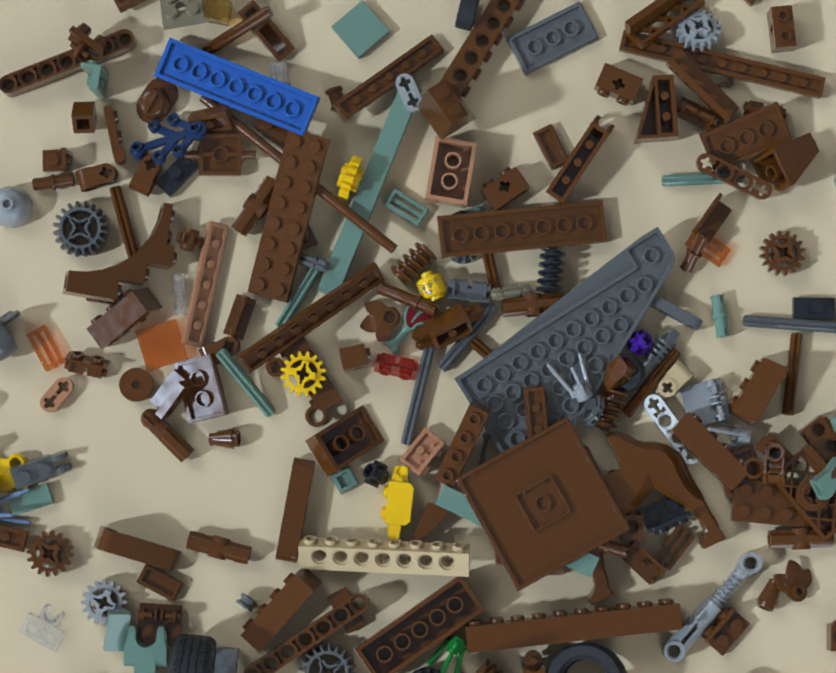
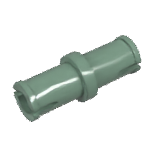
(719, 316)

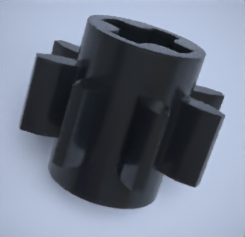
(376, 474)

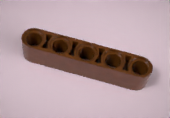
(295, 509)

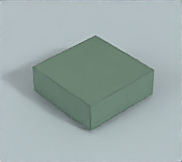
(344, 480)

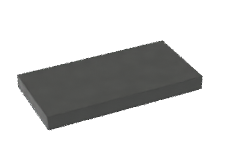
(552, 38)

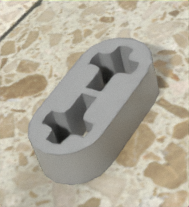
(405, 95)

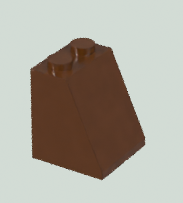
(445, 109)

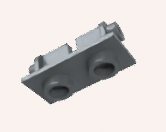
(478, 292)

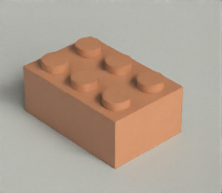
(450, 172)

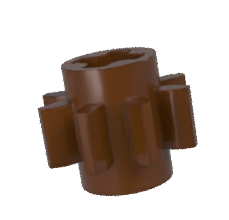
(189, 240)

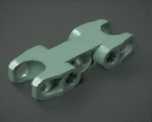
(146, 657)

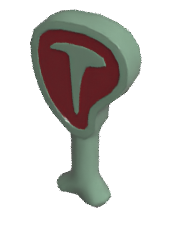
(411, 321)

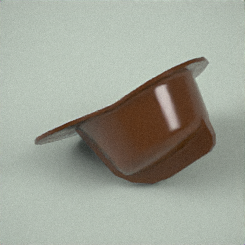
(156, 100)

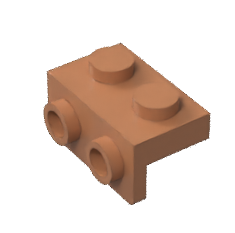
(422, 451)

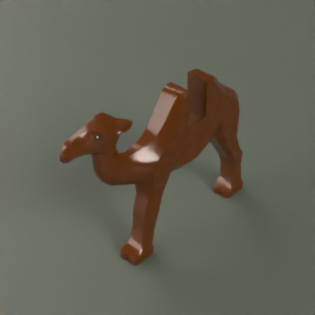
(643, 468)

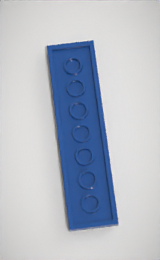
(237, 87)

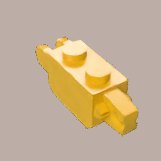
(399, 502)

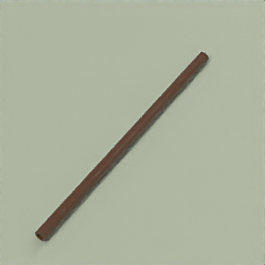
(322, 192)

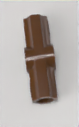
(254, 207)
(529, 305)
(798, 539)
(218, 547)

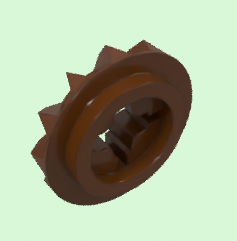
(807, 502)

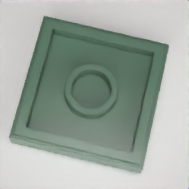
(360, 29)

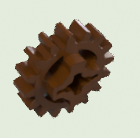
(789, 258)
(42, 559)

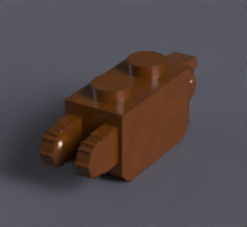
(447, 326)

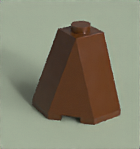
(786, 162)

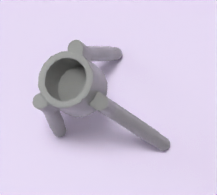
(582, 389)
(738, 434)

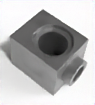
(226, 660)

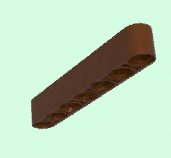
(60, 71)
(312, 629)

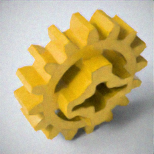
(350, 177)
(300, 388)

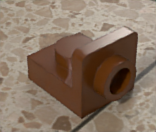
(57, 160)

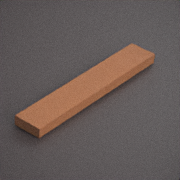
(204, 284)

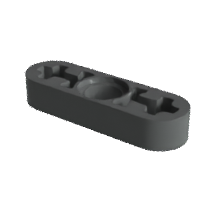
(676, 313)

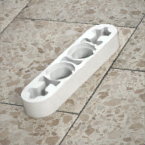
(665, 430)

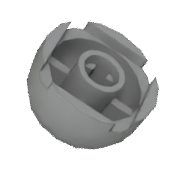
(14, 207)

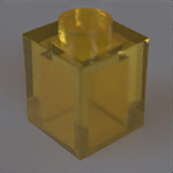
(218, 11)

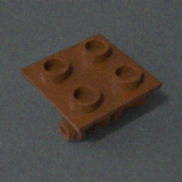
(153, 615)

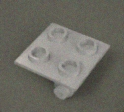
(706, 401)

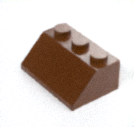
(757, 390)

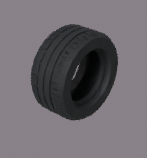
(575, 652)
(193, 654)

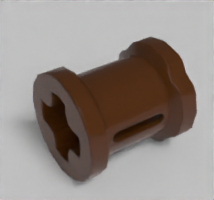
(334, 93)

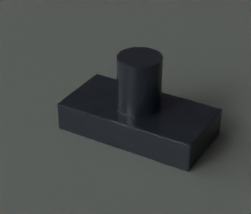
(176, 175)
(813, 308)

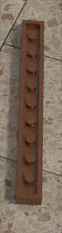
(730, 66)

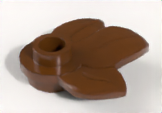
(377, 321)
(793, 579)

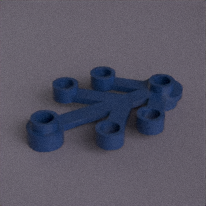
(192, 132)

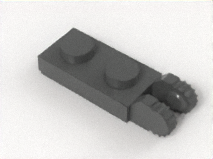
(38, 469)

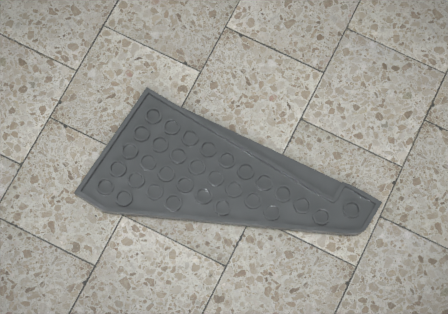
(588, 320)

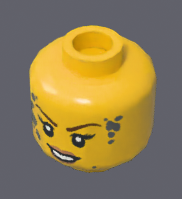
(432, 286)

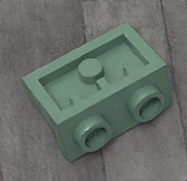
(97, 77)

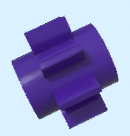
(640, 342)

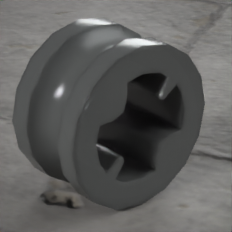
(246, 602)

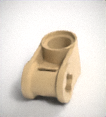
(674, 378)

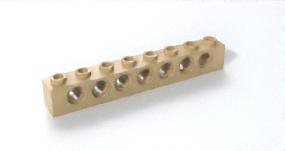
(376, 563)

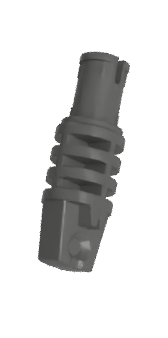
(660, 349)

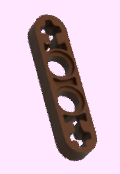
(732, 179)

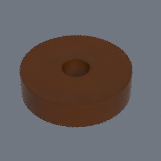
(126, 384)

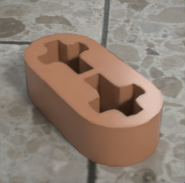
(61, 398)

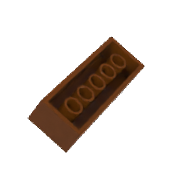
(420, 628)

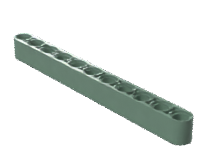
(368, 192)

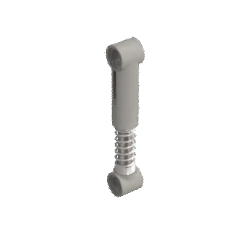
(710, 608)

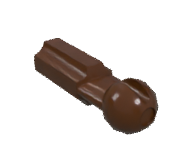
(166, 434)

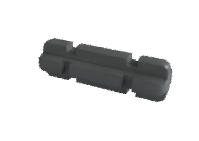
(314, 262)

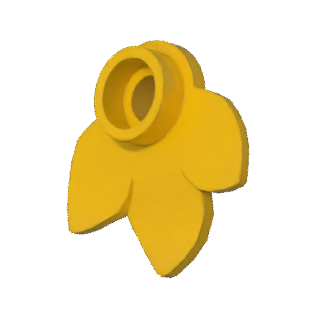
(6, 480)

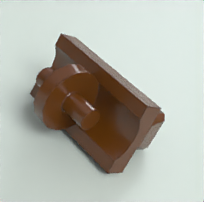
(84, 44)
(533, 662)

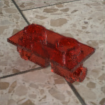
(405, 369)

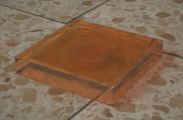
(161, 345)

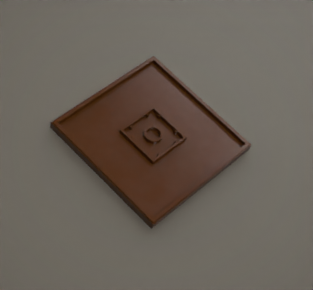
(542, 503)

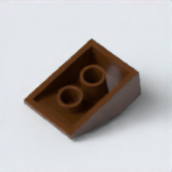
(344, 440)

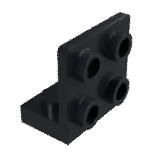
(663, 513)

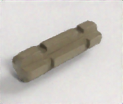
(510, 291)

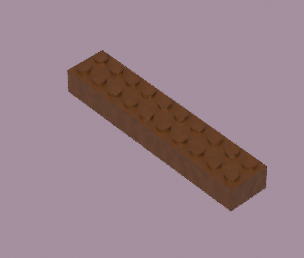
(574, 626)

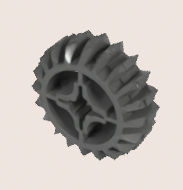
(88, 222)
(318, 655)

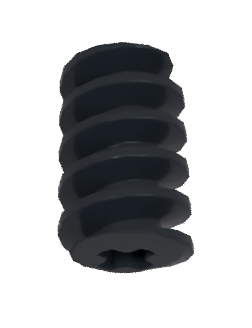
(550, 271)

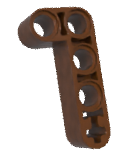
(137, 549)

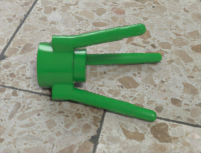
(454, 646)

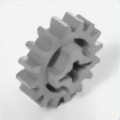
(698, 31)
(108, 592)

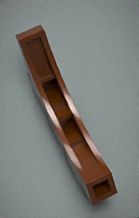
(105, 283)

